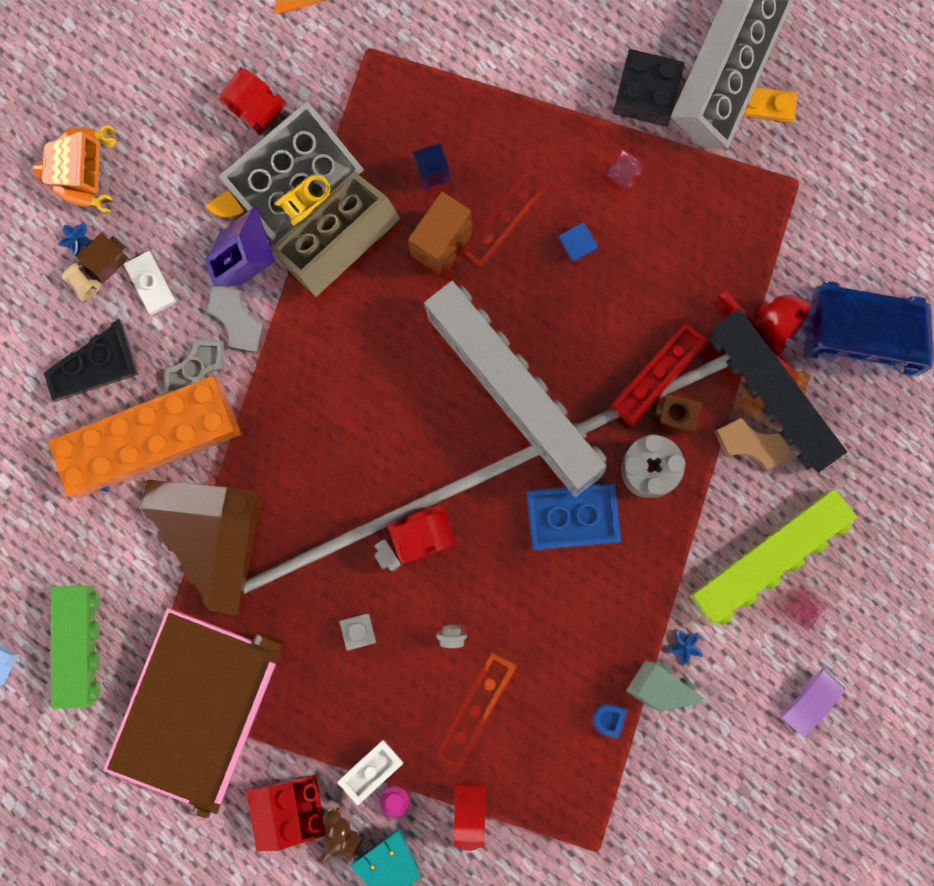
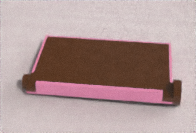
(193, 710)

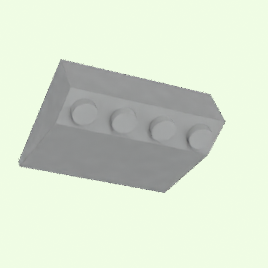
(283, 160)

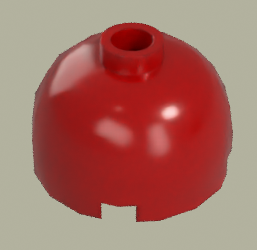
(782, 320)

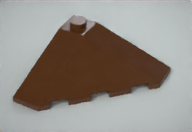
(210, 535)

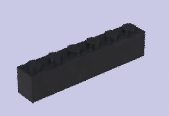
(777, 391)

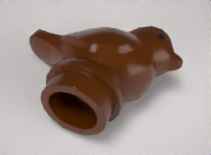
(339, 836)

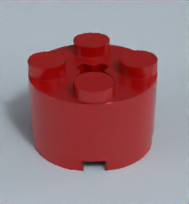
(251, 100)
(422, 534)

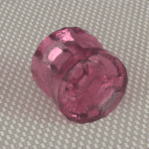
(624, 169)

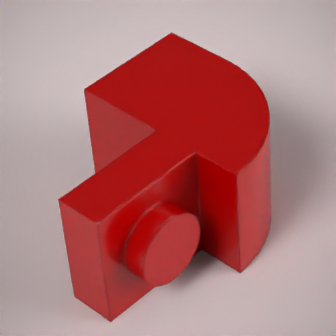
(469, 817)

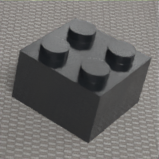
(648, 87)

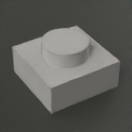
(386, 556)
(358, 631)

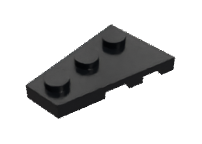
(95, 365)

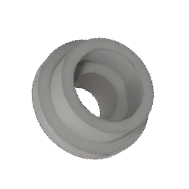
(451, 636)

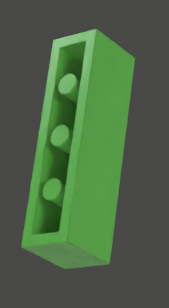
(74, 647)

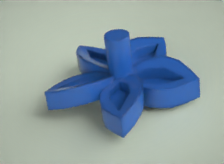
(75, 238)
(685, 646)

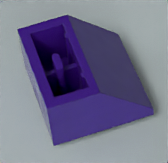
(239, 251)

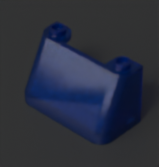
(870, 328)

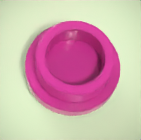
(394, 801)

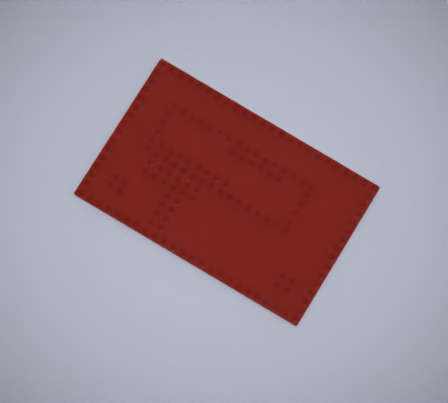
(375, 409)

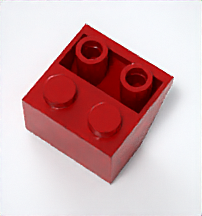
(286, 813)

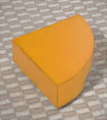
(225, 206)

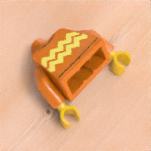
(72, 166)

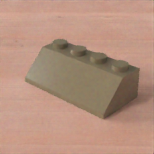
(335, 233)

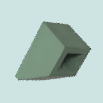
(660, 689)

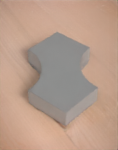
(242, 330)
(204, 359)

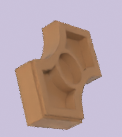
(765, 449)

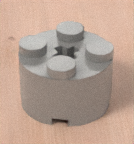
(669, 466)

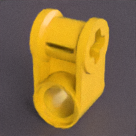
(302, 199)

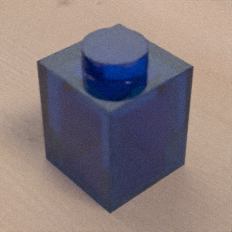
(431, 166)

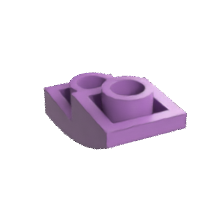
(814, 703)

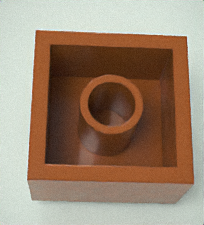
(441, 233)

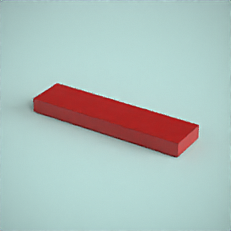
(658, 374)

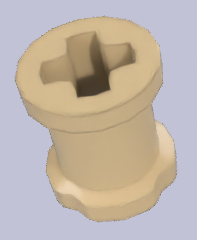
(81, 281)

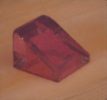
(805, 609)

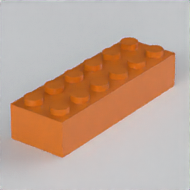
(144, 437)

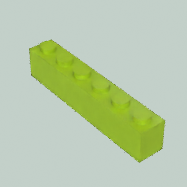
(772, 557)

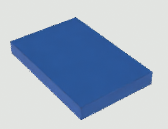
(567, 521)

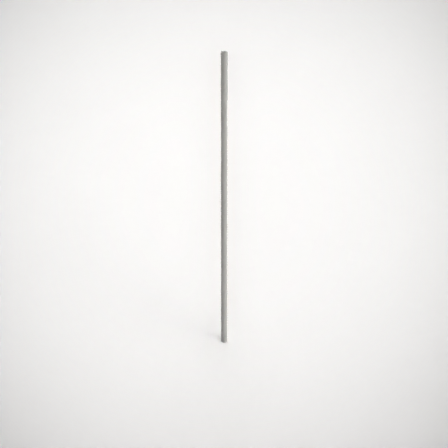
(455, 488)

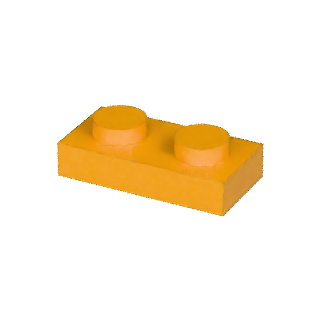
(772, 105)

